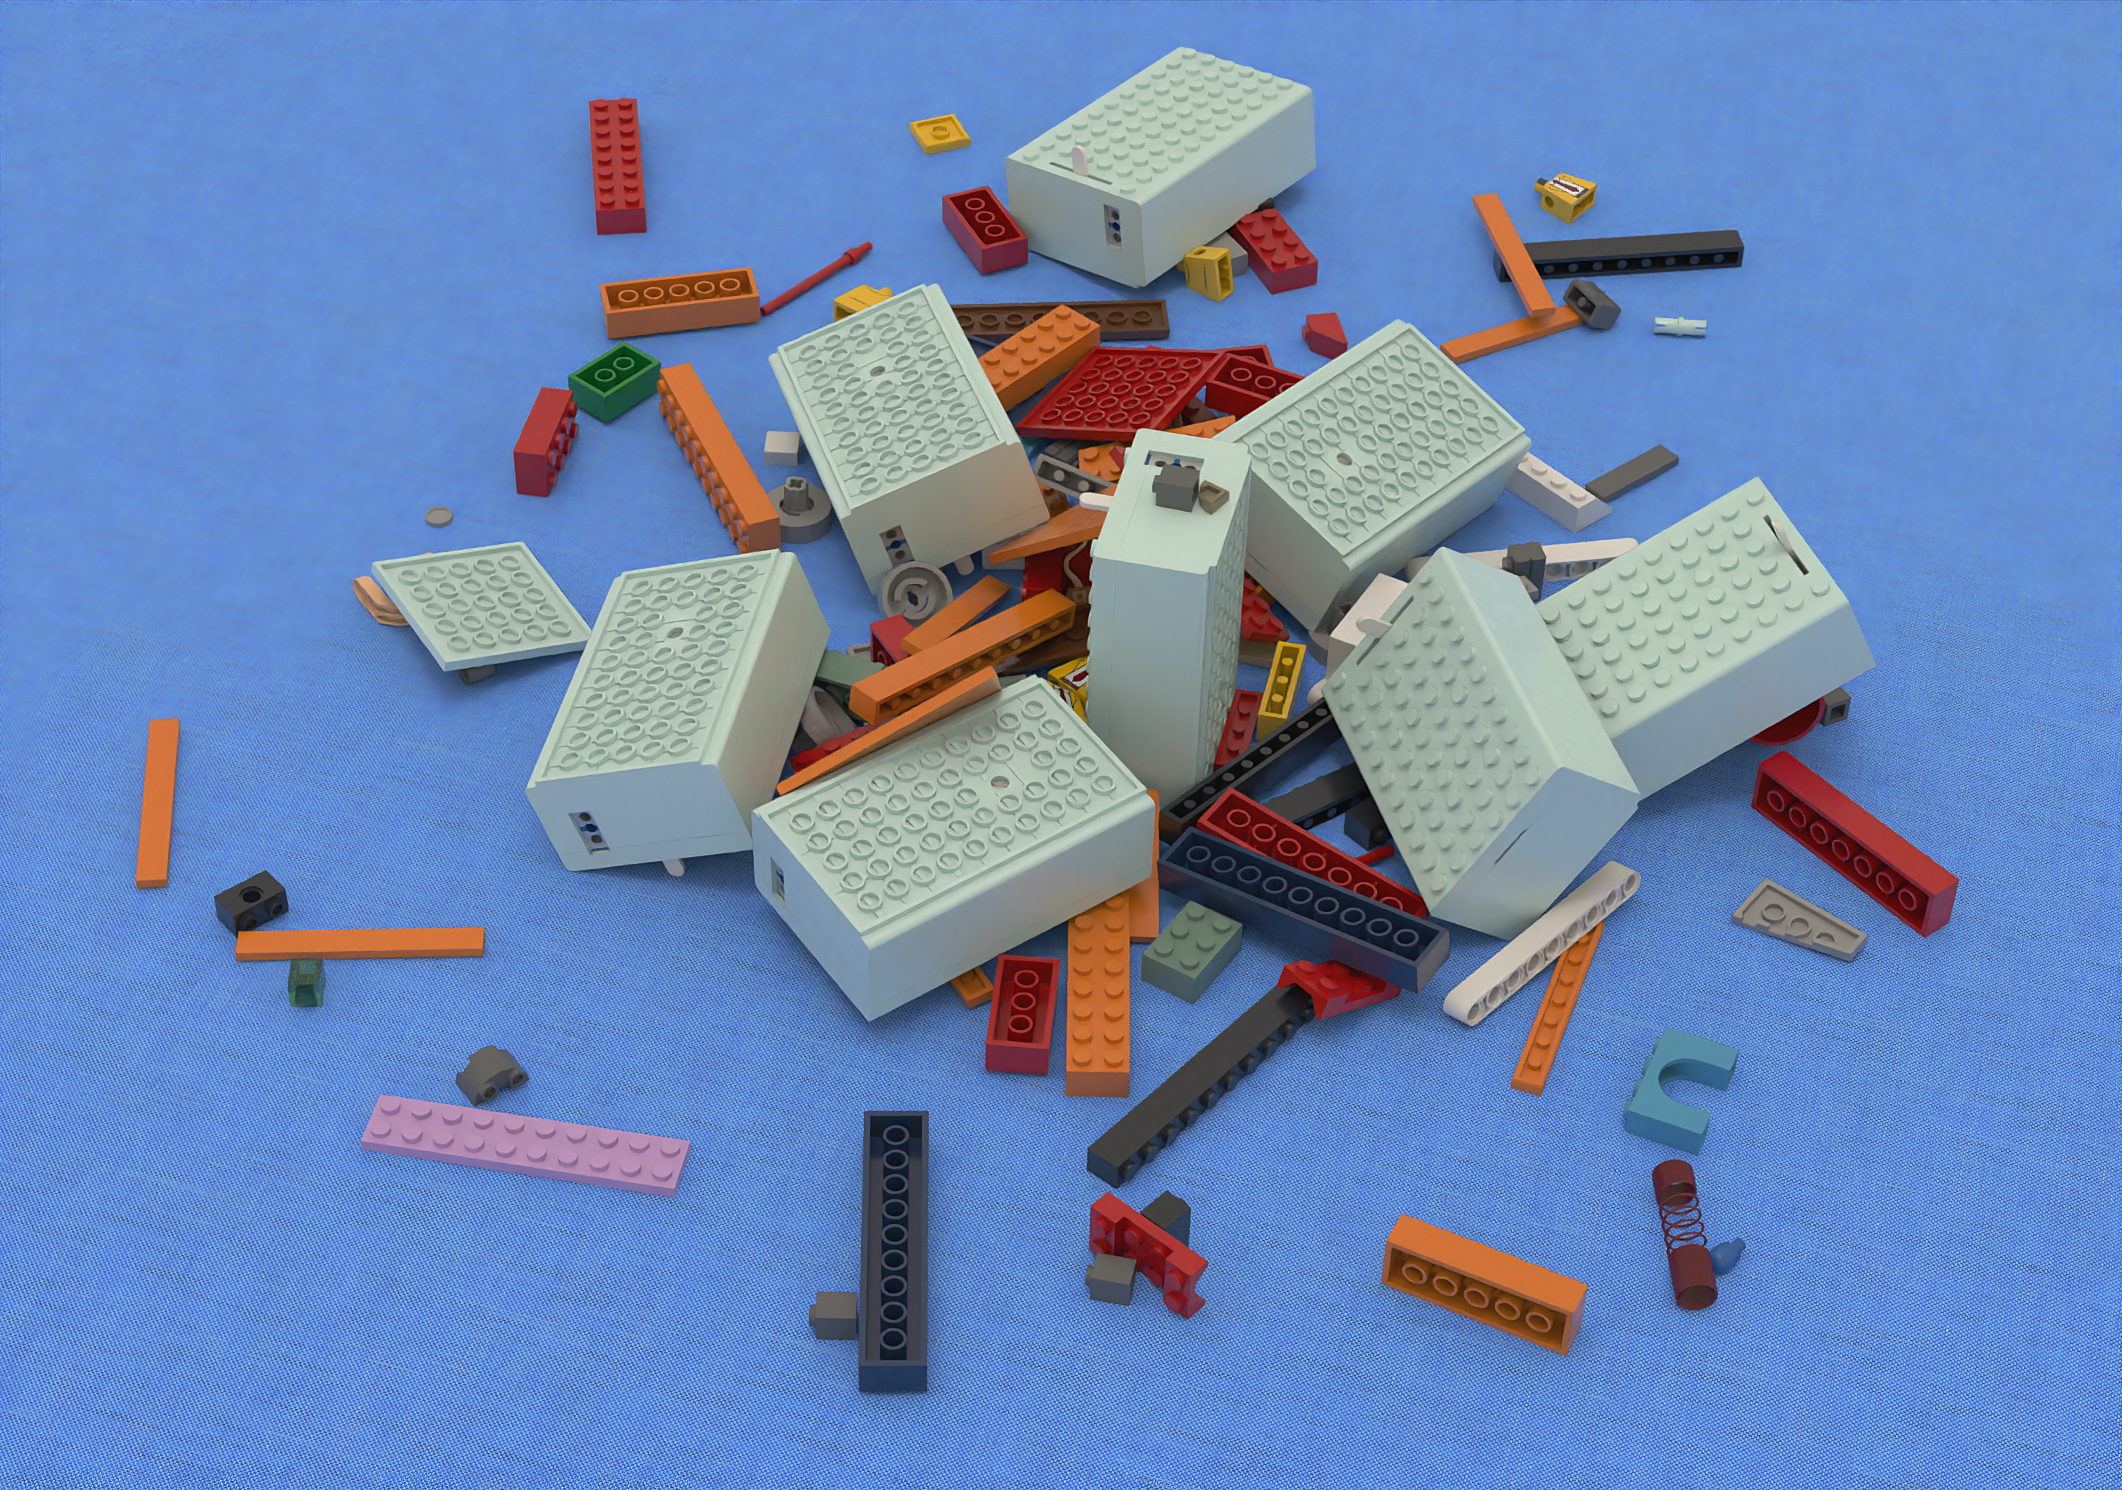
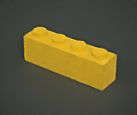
(1281, 688)

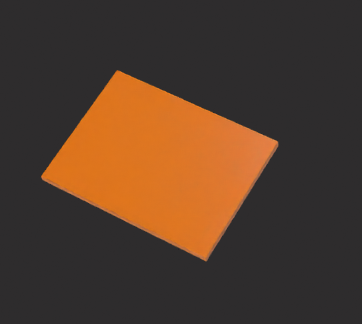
(1067, 528)
(938, 707)

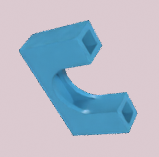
(1677, 1057)

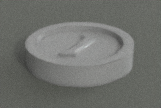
(438, 517)

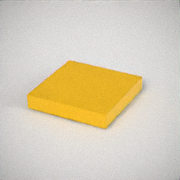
(939, 134)

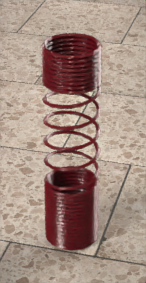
(1690, 1263)

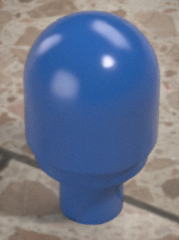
(1726, 1255)

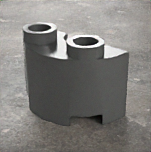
(488, 1072)

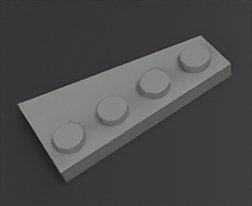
(1791, 918)

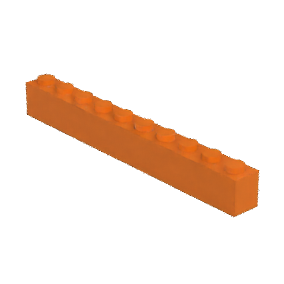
(961, 656)

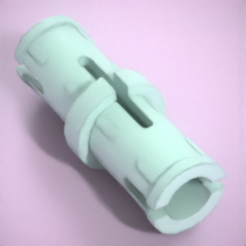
(1679, 326)

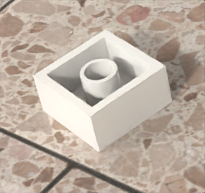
(782, 448)

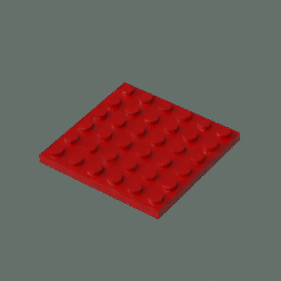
(1121, 391)

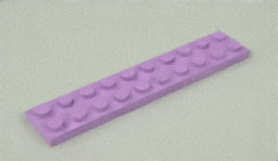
(526, 1145)

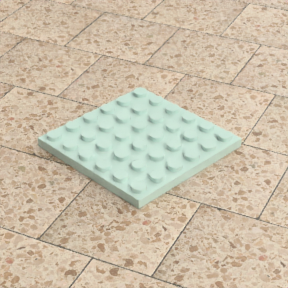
(482, 605)

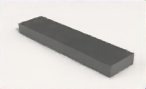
(1632, 473)

